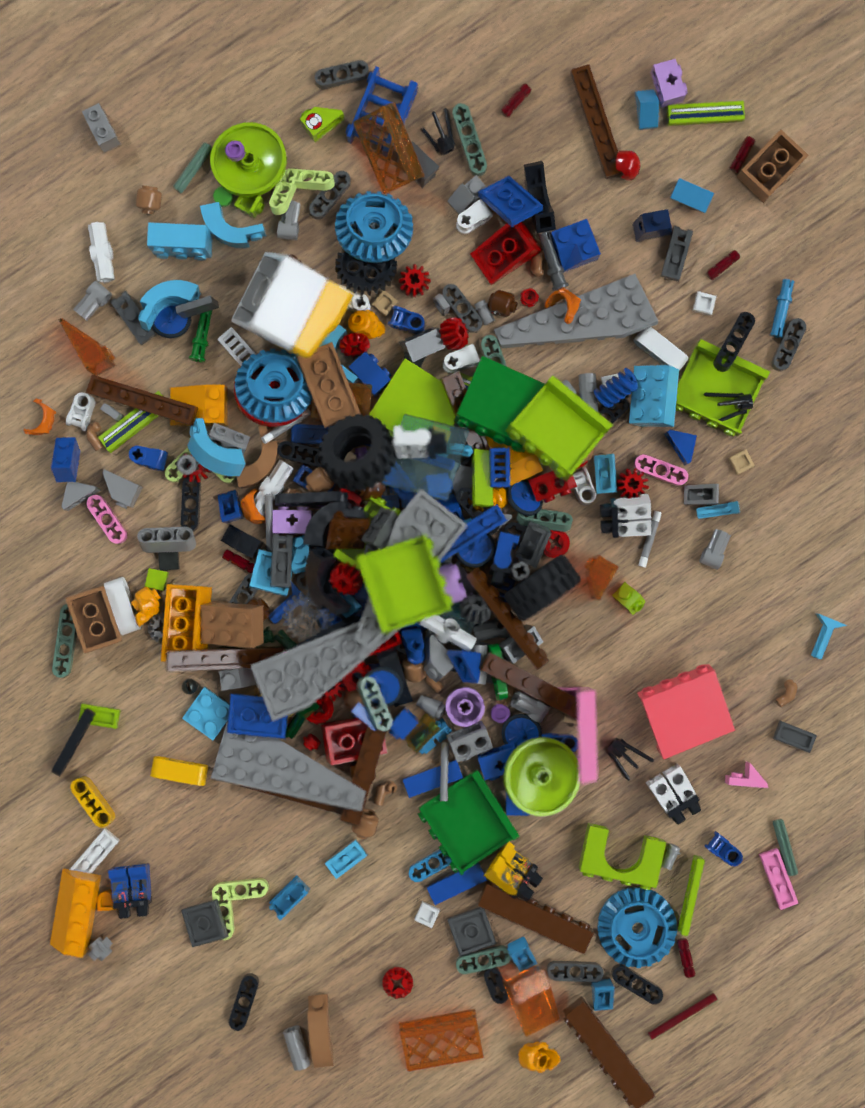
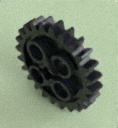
(359, 279)

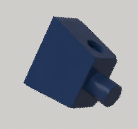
(653, 224)

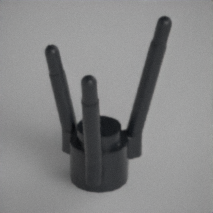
(445, 145)
(740, 401)
(617, 749)

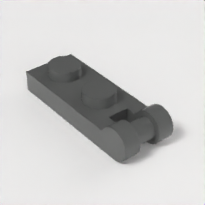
(676, 254)
(130, 317)
(281, 561)

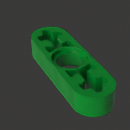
(499, 686)

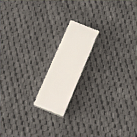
(96, 852)

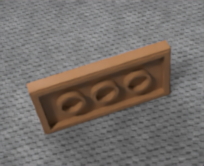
(328, 385)

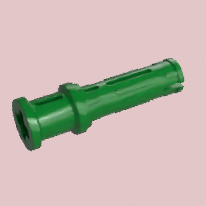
(200, 342)

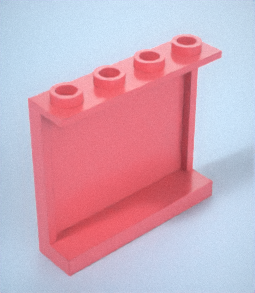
(686, 711)

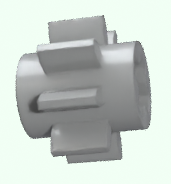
(100, 948)

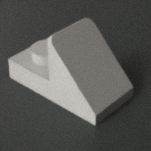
(466, 195)

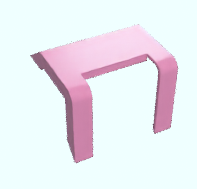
(587, 732)

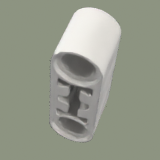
(660, 348)
(120, 602)

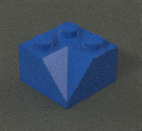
(575, 245)

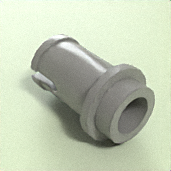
(484, 312)
(670, 856)

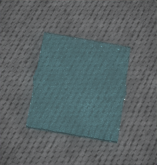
(428, 474)

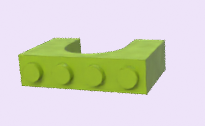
(643, 872)

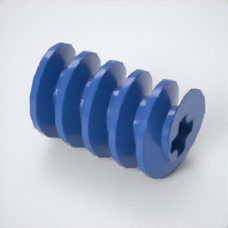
(618, 389)

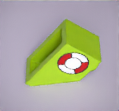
(320, 121)

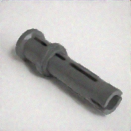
(555, 270)

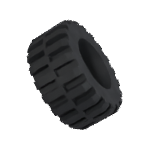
(349, 434)
(542, 588)

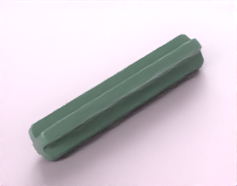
(192, 168)
(785, 847)

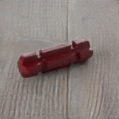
(516, 100)
(742, 154)
(722, 265)
(238, 561)
(686, 958)

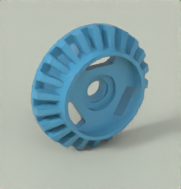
(373, 245)
(252, 392)
(614, 921)

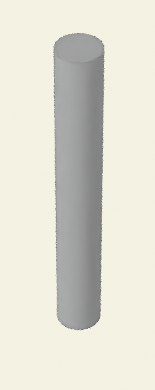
(269, 520)
(444, 771)

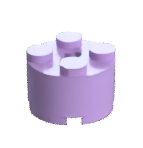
(451, 577)
(469, 716)

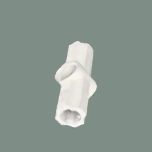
(101, 252)
(273, 484)
(449, 630)

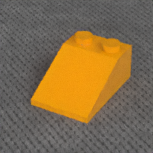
(210, 400)
(521, 464)

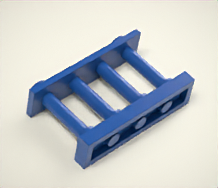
(408, 92)

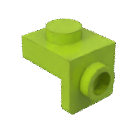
(250, 205)
(629, 598)

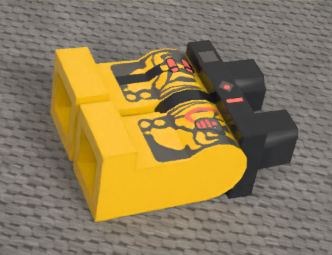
(513, 873)

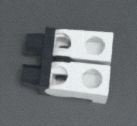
(419, 443)
(627, 516)
(679, 798)

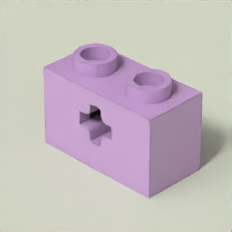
(668, 93)
(281, 517)

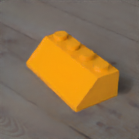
(183, 617)
(75, 912)

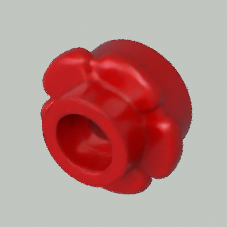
(529, 302)
(311, 742)

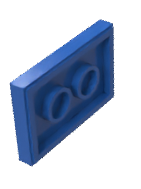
(510, 201)
(251, 717)

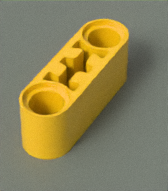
(179, 770)
(88, 807)

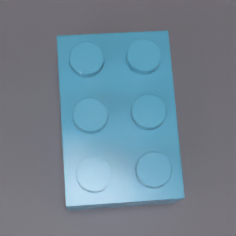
(179, 240)
(656, 396)

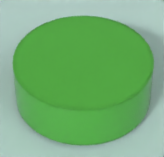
(223, 197)

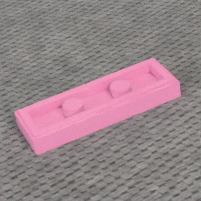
(778, 878)

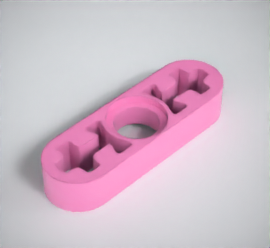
(672, 480)
(94, 510)

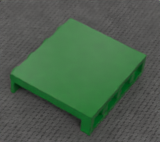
(496, 400)
(468, 823)

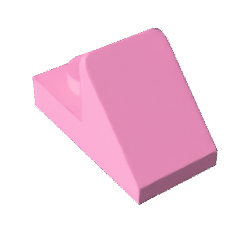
(751, 778)

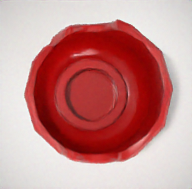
(628, 164)

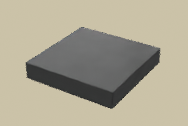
(204, 923)
(471, 931)

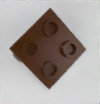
(346, 532)

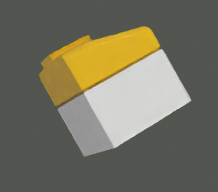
(291, 305)

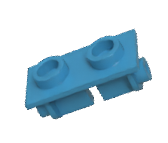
(440, 736)

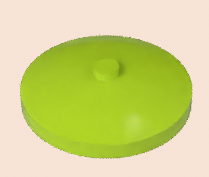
(261, 166)
(542, 776)

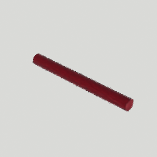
(682, 1016)

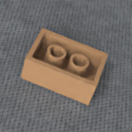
(772, 166)
(93, 619)
(232, 624)

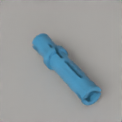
(782, 308)

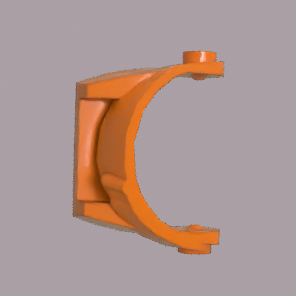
(572, 302)
(47, 422)
(249, 509)

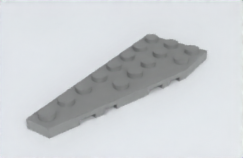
(603, 313)
(420, 517)
(308, 671)
(281, 769)

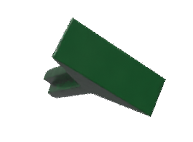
(299, 719)

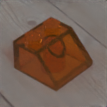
(599, 575)

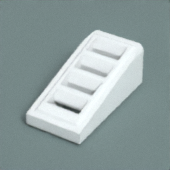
(228, 334)

